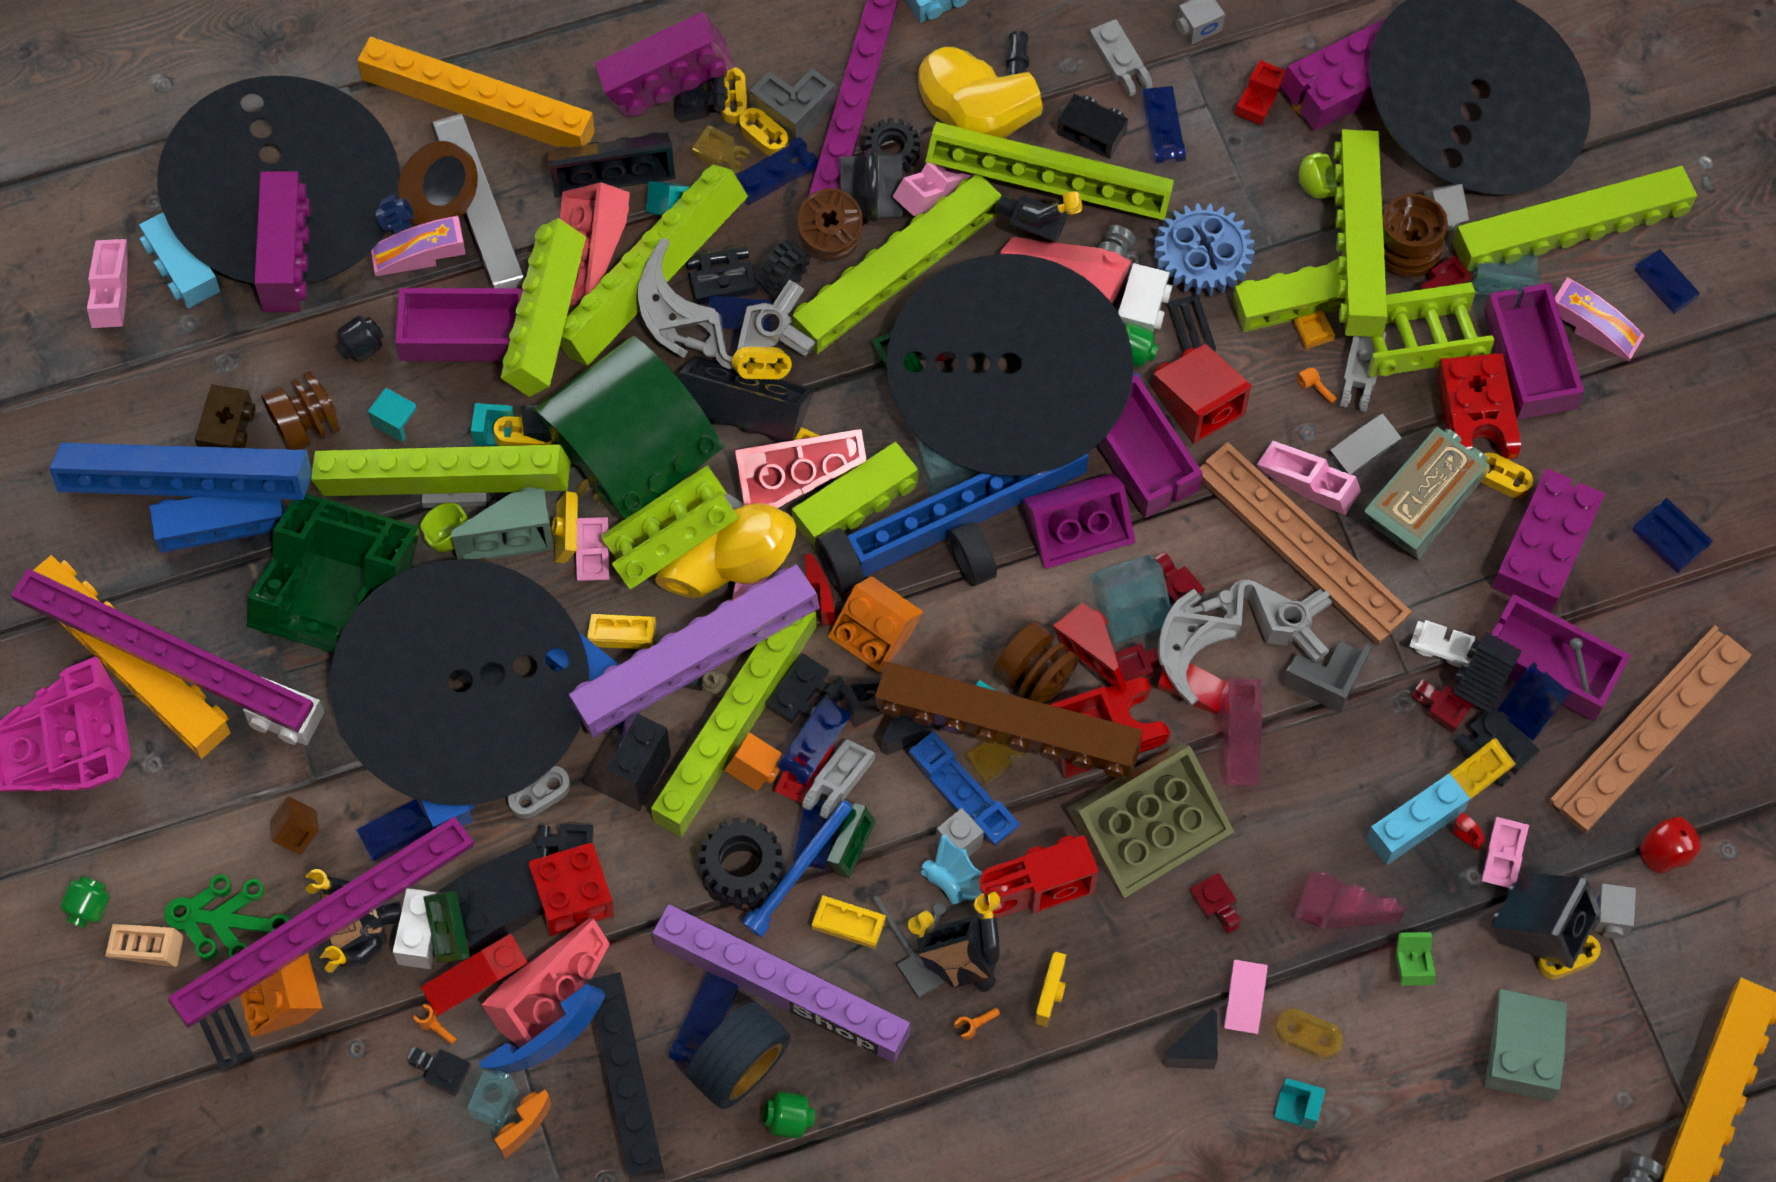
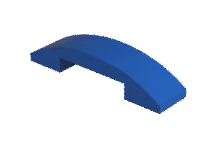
(961, 790)
(579, 1012)

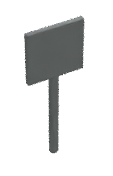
(919, 978)

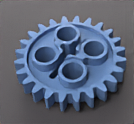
(1227, 241)

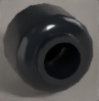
(359, 338)

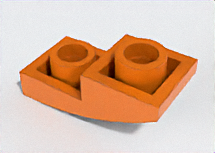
(531, 1113)

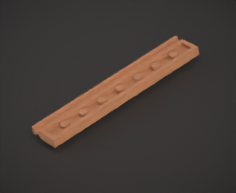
(1303, 544)
(1649, 729)

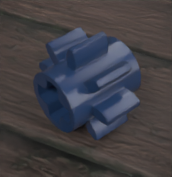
(394, 214)

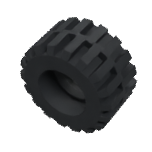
(740, 838)

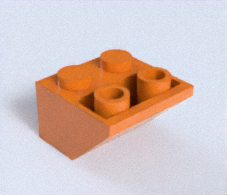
(875, 623)
(282, 998)

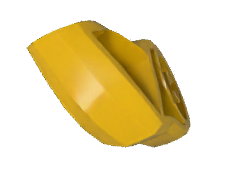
(972, 97)
(738, 553)

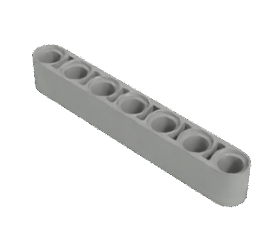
(483, 213)

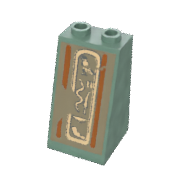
(1427, 492)

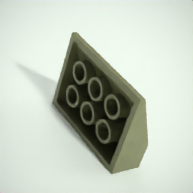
(1151, 820)

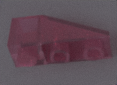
(1242, 730)
(1339, 905)

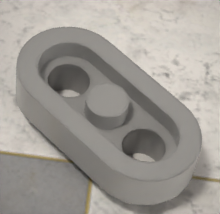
(540, 794)

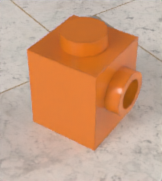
(754, 762)

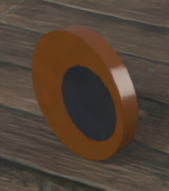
(438, 182)

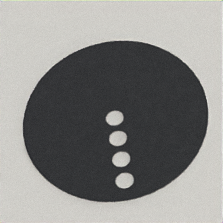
(1536, 102)
(325, 135)
(1023, 422)
(396, 693)

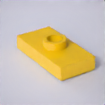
(565, 527)
(622, 631)
(1483, 768)
(848, 922)
(1052, 990)

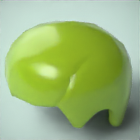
(1317, 176)
(439, 524)

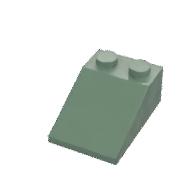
(507, 528)
(1527, 1045)

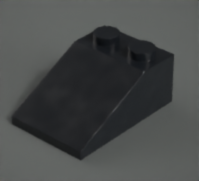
(498, 897)

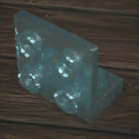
(1502, 276)

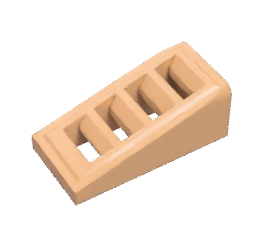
(165, 948)

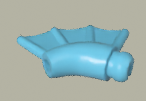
(953, 872)

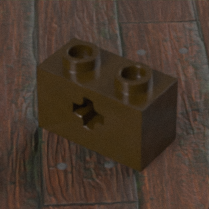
(225, 418)

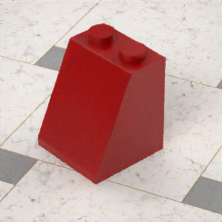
(1201, 392)

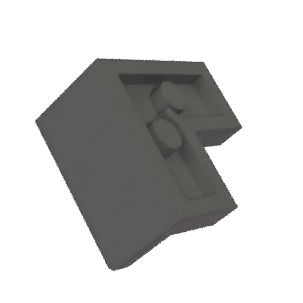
(797, 106)
(1328, 684)

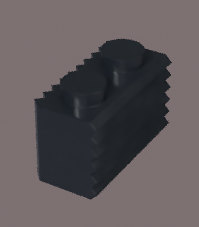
(1092, 125)
(1486, 672)

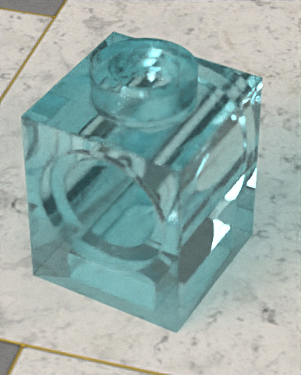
(493, 1113)

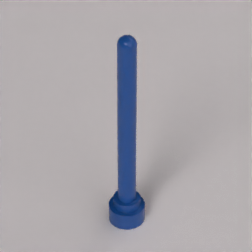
(760, 918)

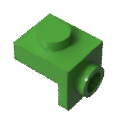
(1415, 959)

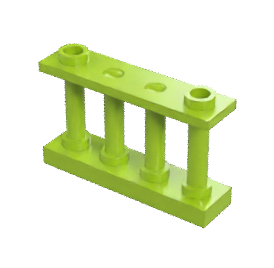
(1428, 305)
(669, 527)

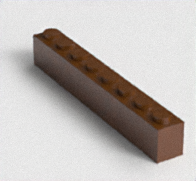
(1009, 720)

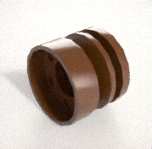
(1413, 234)
(836, 241)
(301, 412)
(1031, 661)

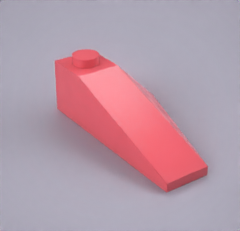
(599, 215)
(1099, 266)
(791, 468)
(533, 995)

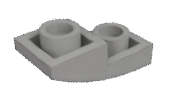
(1366, 444)

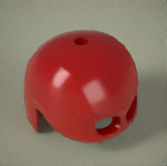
(1670, 845)

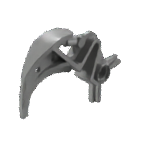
(690, 314)
(1195, 631)

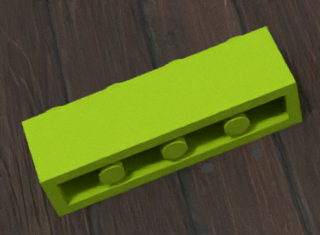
(1287, 296)
(857, 494)

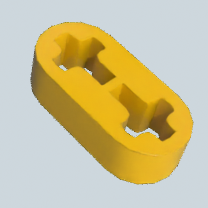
(737, 95)
(766, 129)
(761, 368)
(517, 435)
(1505, 474)
(1581, 962)

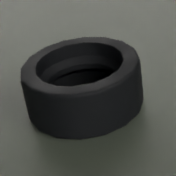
(973, 554)
(839, 560)

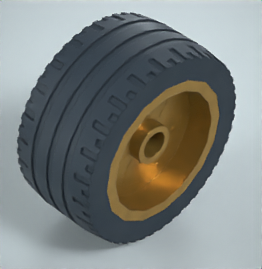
(738, 1055)

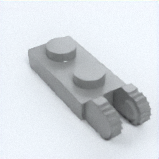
(1120, 56)
(1357, 371)
(839, 776)

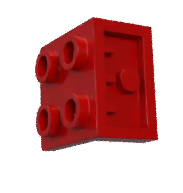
(571, 888)

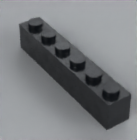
(627, 1081)

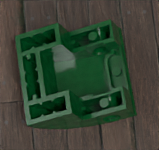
(630, 427)
(324, 568)

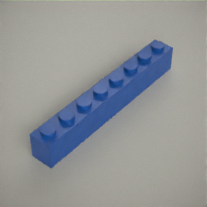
(181, 471)
(955, 507)

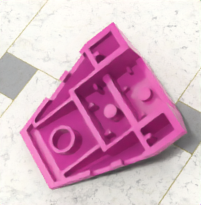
(66, 735)

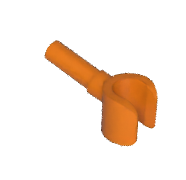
(1311, 377)
(432, 1023)
(975, 1023)

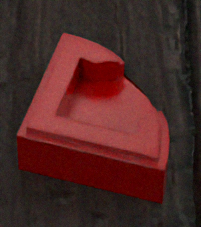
(1468, 831)

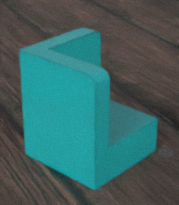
(663, 196)
(391, 414)
(484, 420)
(1299, 1104)

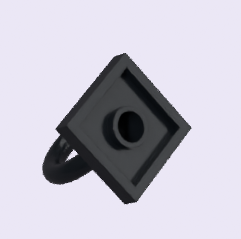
(873, 183)

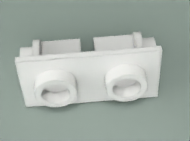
(1430, 641)

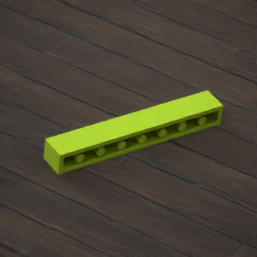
(1049, 170)
(1575, 218)
(686, 227)
(1360, 234)
(897, 262)
(440, 470)
(729, 726)

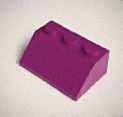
(1080, 520)

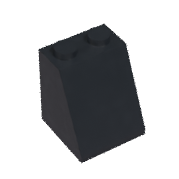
(630, 761)
(1547, 917)

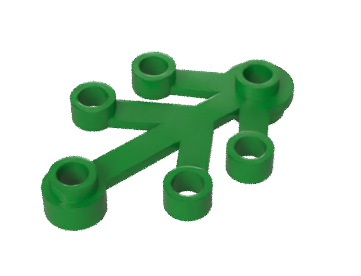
(221, 918)

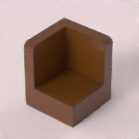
(294, 825)

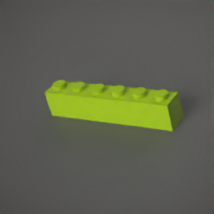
(543, 307)

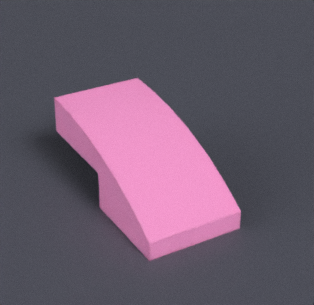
(592, 552)
(1504, 852)
(1245, 996)

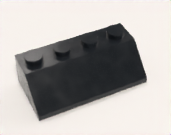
(614, 162)
(752, 404)

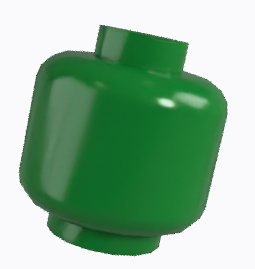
(1142, 344)
(85, 901)
(787, 1115)

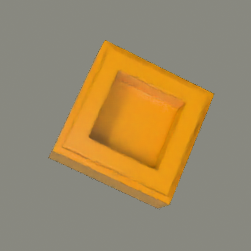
(1314, 329)

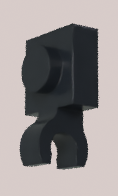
(443, 1071)

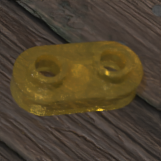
(1310, 1031)

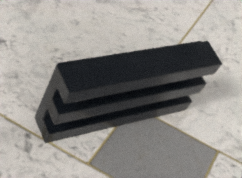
(1183, 303)
(235, 1059)

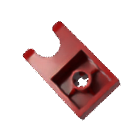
(1479, 401)
(1114, 706)
(1042, 877)

